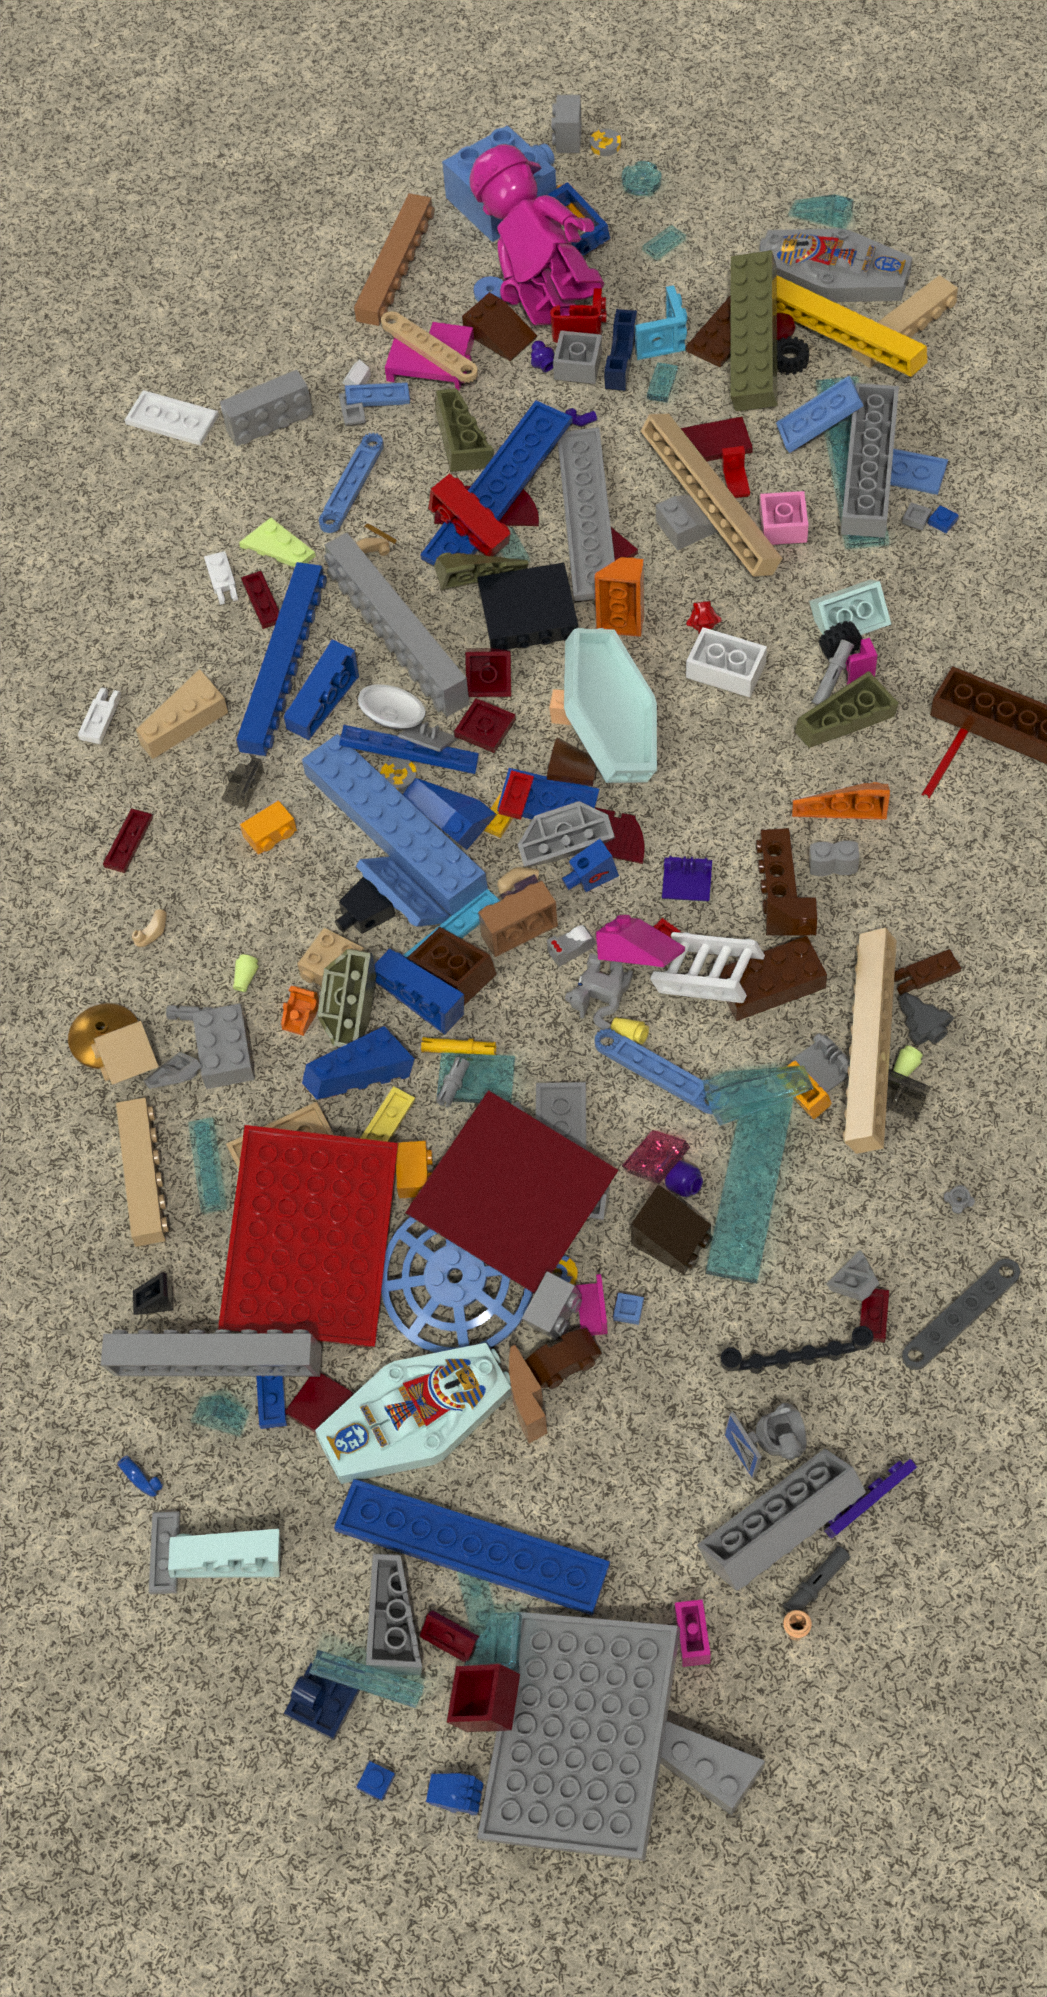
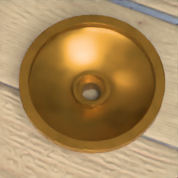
(86, 1028)

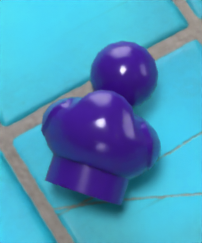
(542, 356)

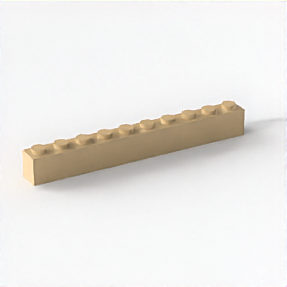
(711, 495)
(870, 1041)

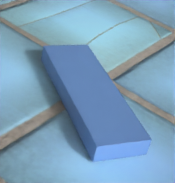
(377, 394)

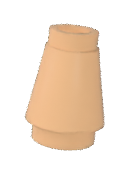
(797, 1619)

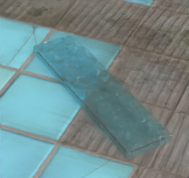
(749, 1193)

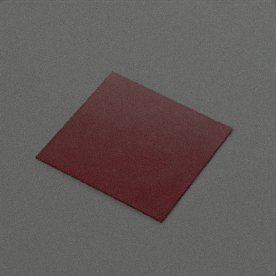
(512, 1192)

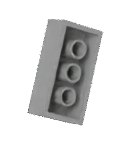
(266, 408)

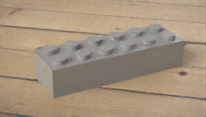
(781, 1519)

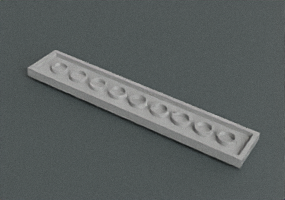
(585, 508)

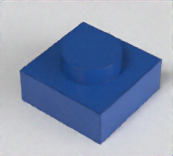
(943, 519)
(375, 1781)

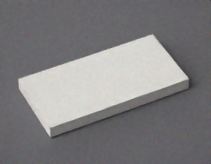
(171, 417)

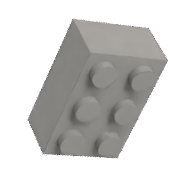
(223, 1046)

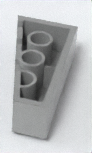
(390, 1620)

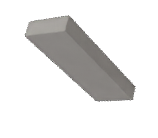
(163, 1527)

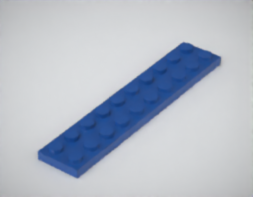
(506, 473)
(473, 1547)

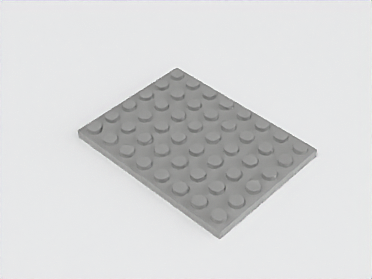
(582, 1737)

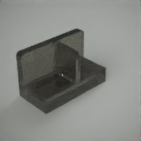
(243, 783)
(906, 1095)

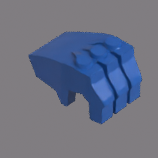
(455, 1792)

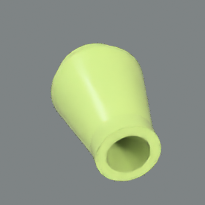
(245, 970)
(907, 1060)

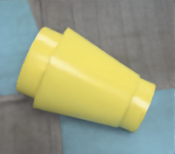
(632, 1029)

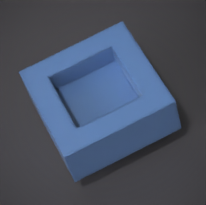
(628, 1308)

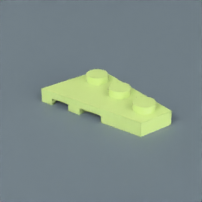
(278, 543)

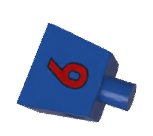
(591, 867)

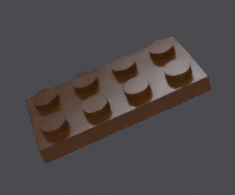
(714, 338)

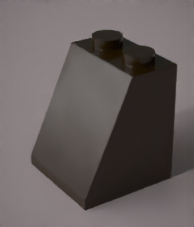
(670, 1231)

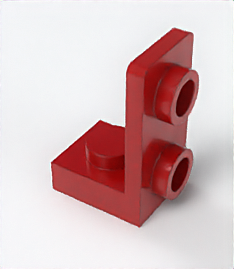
(734, 471)

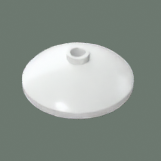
(391, 706)

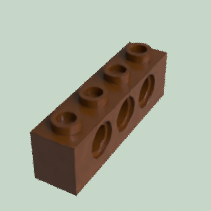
(776, 843)

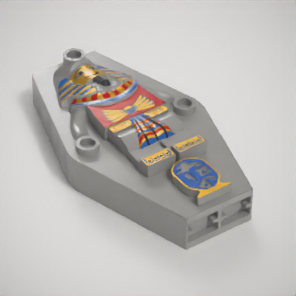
(839, 264)

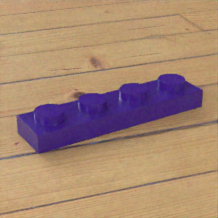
(878, 1490)

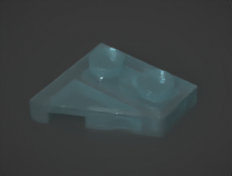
(499, 1641)

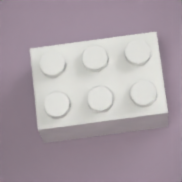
(726, 662)

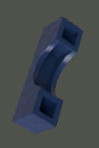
(623, 342)

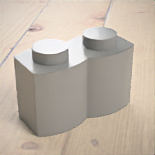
(835, 858)

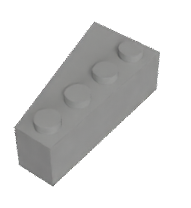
(710, 1766)

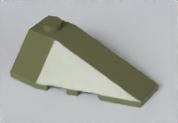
(463, 569)

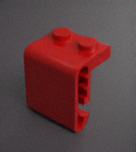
(582, 317)

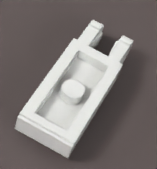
(221, 575)
(99, 716)

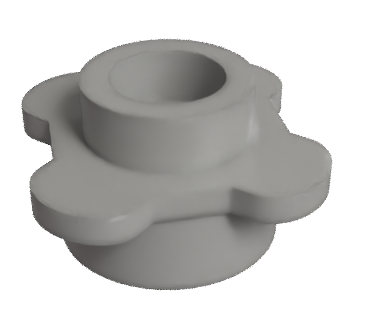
(959, 1192)

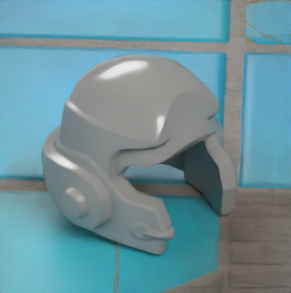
(782, 1432)

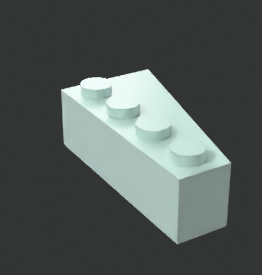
(225, 1555)

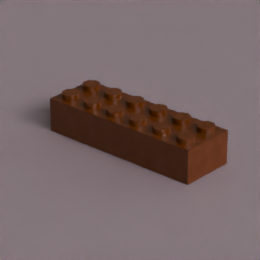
(993, 713)

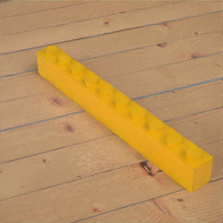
(850, 328)

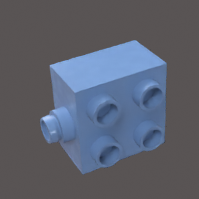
(459, 166)

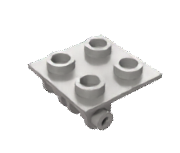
(824, 1062)

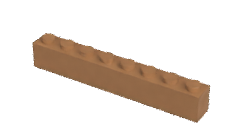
(394, 259)

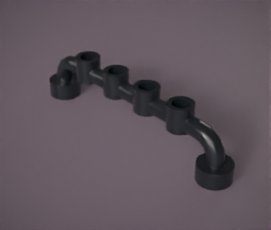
(732, 1360)

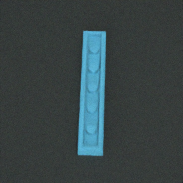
(465, 919)

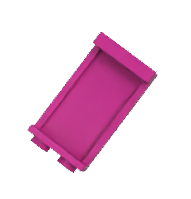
(407, 362)

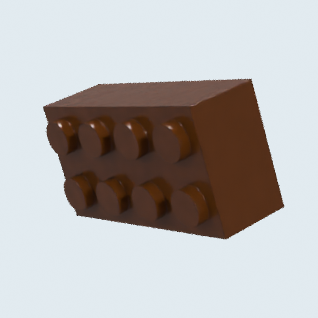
(779, 978)

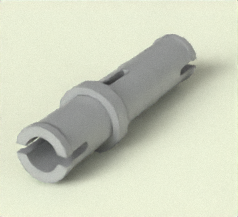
(833, 672)

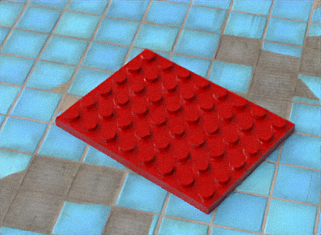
(308, 1235)

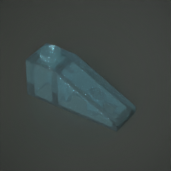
(826, 210)

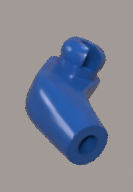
(138, 1477)

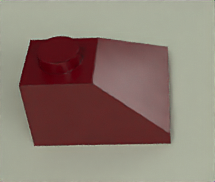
(488, 672)

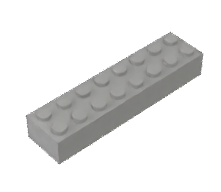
(870, 461)
(211, 1354)

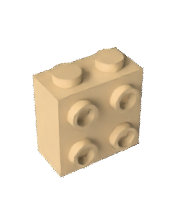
(321, 953)
(124, 1053)

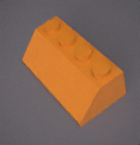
(621, 596)

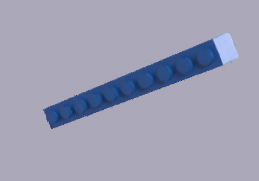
(281, 659)

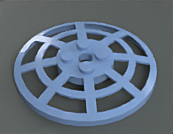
(446, 1293)

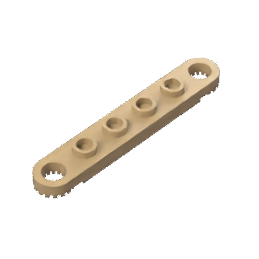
(429, 347)

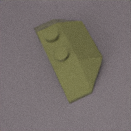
(347, 996)

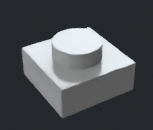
(916, 516)

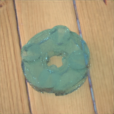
(635, 185)

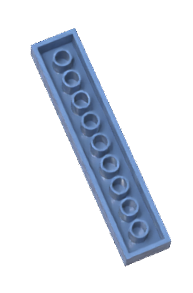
(395, 825)

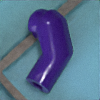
(581, 420)

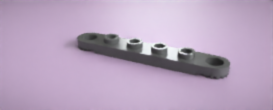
(961, 1314)

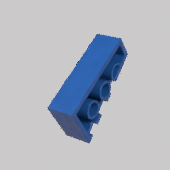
(322, 690)
(420, 991)
(358, 1064)

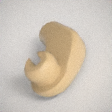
(374, 544)
(514, 876)
(152, 931)

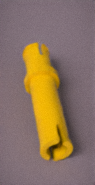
(469, 1046)

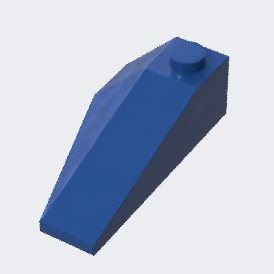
(451, 811)

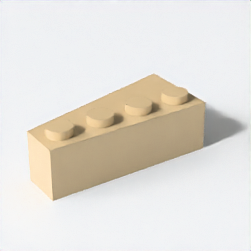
(182, 715)

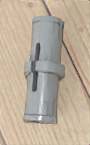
(452, 1082)

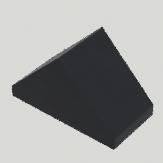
(154, 1296)

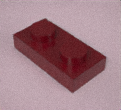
(874, 1314)
(449, 1636)

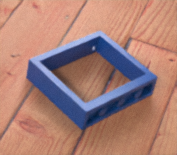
(590, 240)

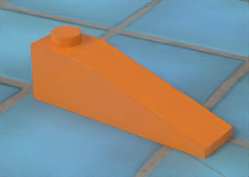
(852, 802)

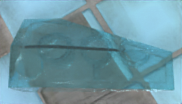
(748, 1091)

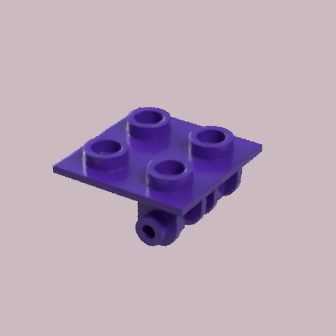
(687, 878)

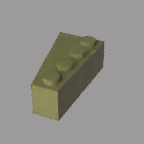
(847, 711)

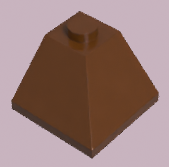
(791, 916)

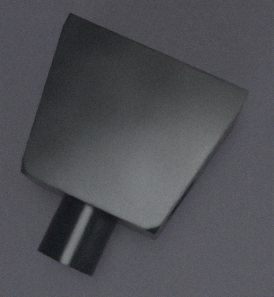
(364, 908)

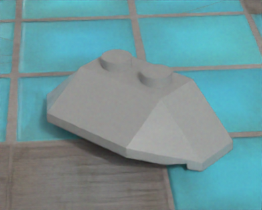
(563, 833)

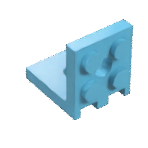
(671, 330)

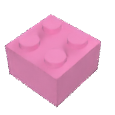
(784, 517)

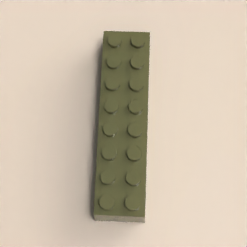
(754, 331)

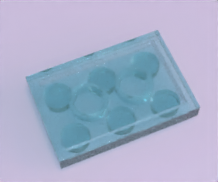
(483, 1074)

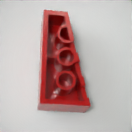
(468, 515)

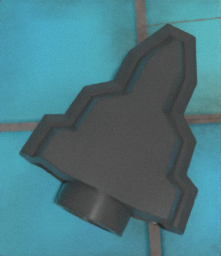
(924, 1020)

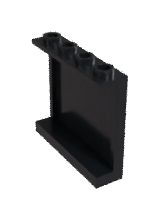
(527, 606)

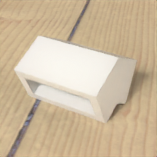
(358, 374)

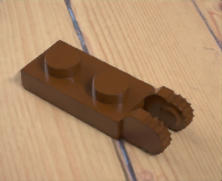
(927, 971)

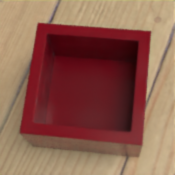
(483, 1698)

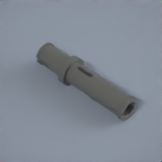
(808, 1590)

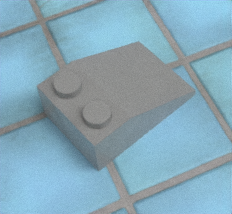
(683, 521)

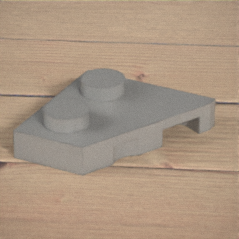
(176, 1070)

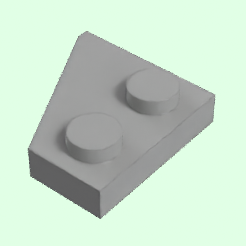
(854, 1278)

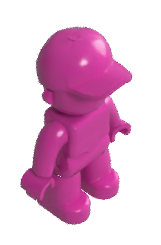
(532, 236)

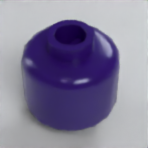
(684, 1179)

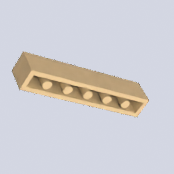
(917, 312)
(141, 1172)

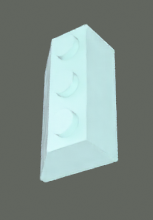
(859, 603)

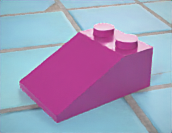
(636, 943)

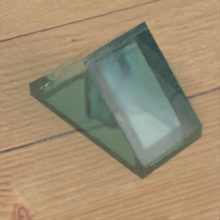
(220, 1415)

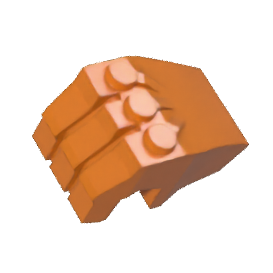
(299, 1010)

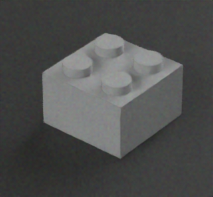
(567, 123)
(577, 357)
(552, 1306)

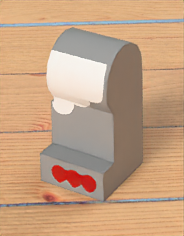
(570, 945)

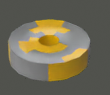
(598, 140)
(399, 766)

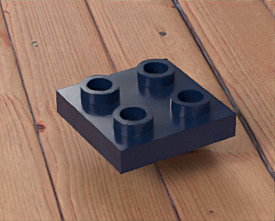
(320, 1704)

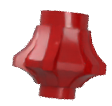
(703, 616)

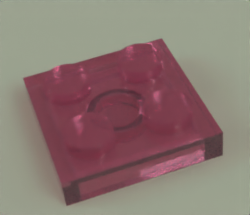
(656, 1156)

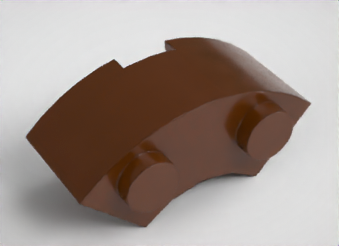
(563, 1359)

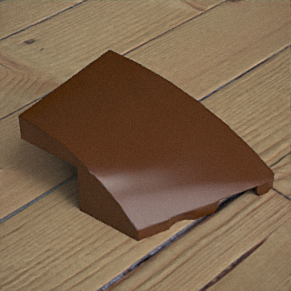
(571, 765)

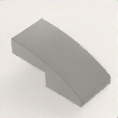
(352, 413)

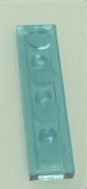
(207, 1165)

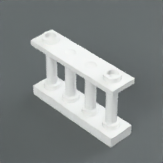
(710, 986)

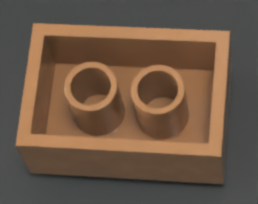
(518, 918)

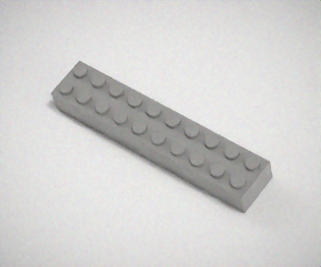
(396, 625)

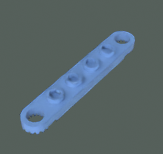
(351, 483)
(654, 1068)

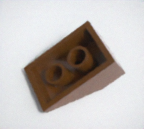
(498, 327)
(455, 962)

